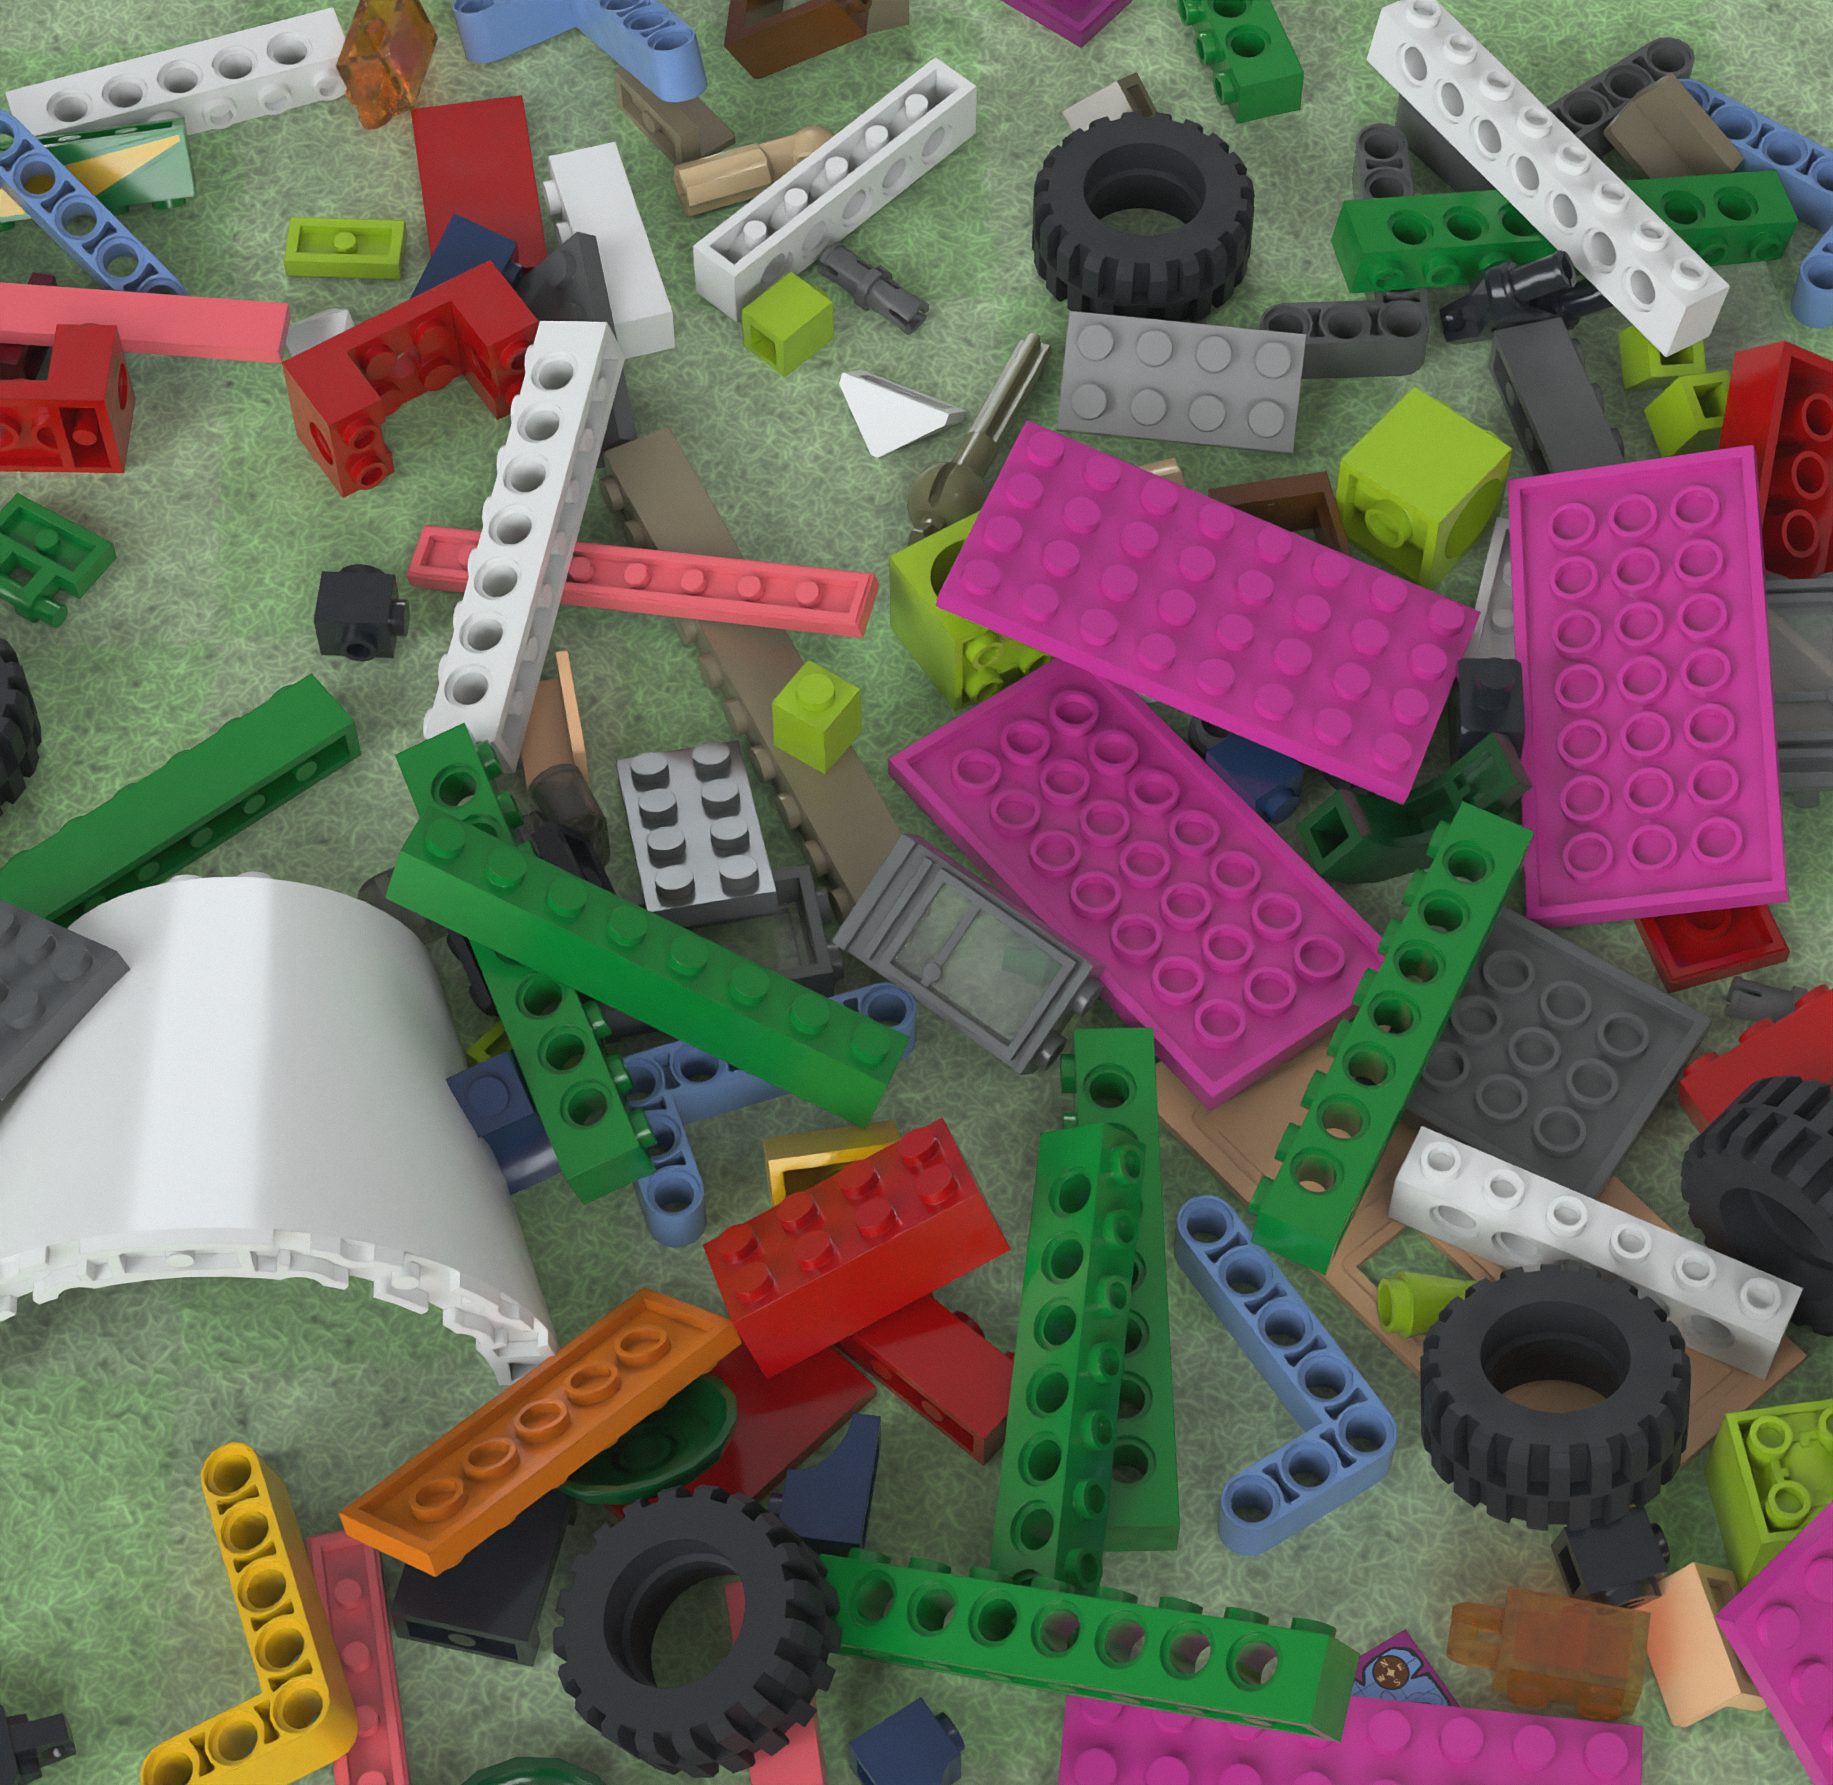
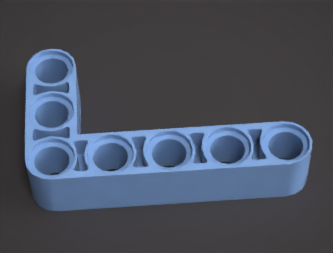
(635, 33)
(1808, 182)
(72, 199)
(678, 1101)
(1289, 1373)

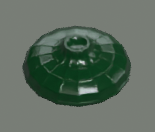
(663, 1448)

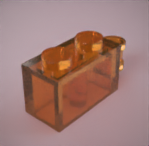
(386, 58)
(1556, 1651)

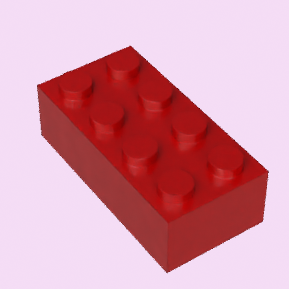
(854, 1248)

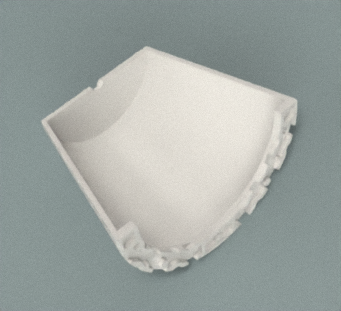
(266, 1113)

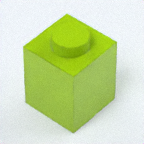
(788, 323)
(1648, 368)
(1689, 414)
(816, 717)

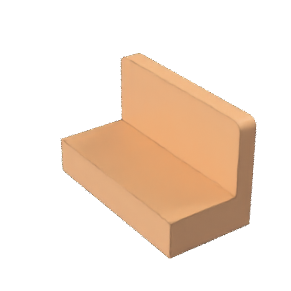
(554, 726)
(1689, 1649)

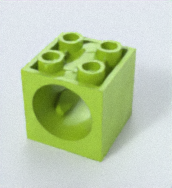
(1421, 488)
(955, 653)
(1769, 1479)

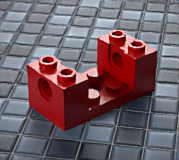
(355, 380)
(75, 417)

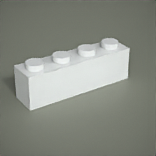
(596, 199)

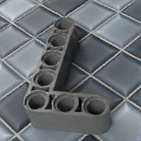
(1583, 111)
(1386, 330)

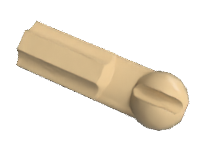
(742, 171)

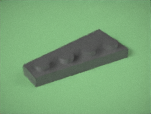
(573, 288)

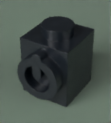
(360, 613)
(1614, 1560)

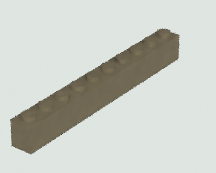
(836, 813)

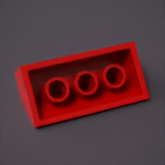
(1785, 410)

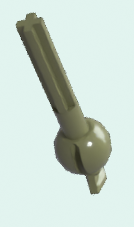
(956, 488)

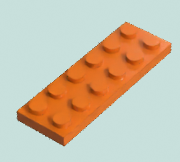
(539, 1431)

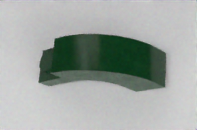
(1379, 839)

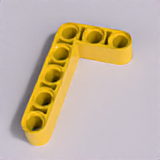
(275, 1635)

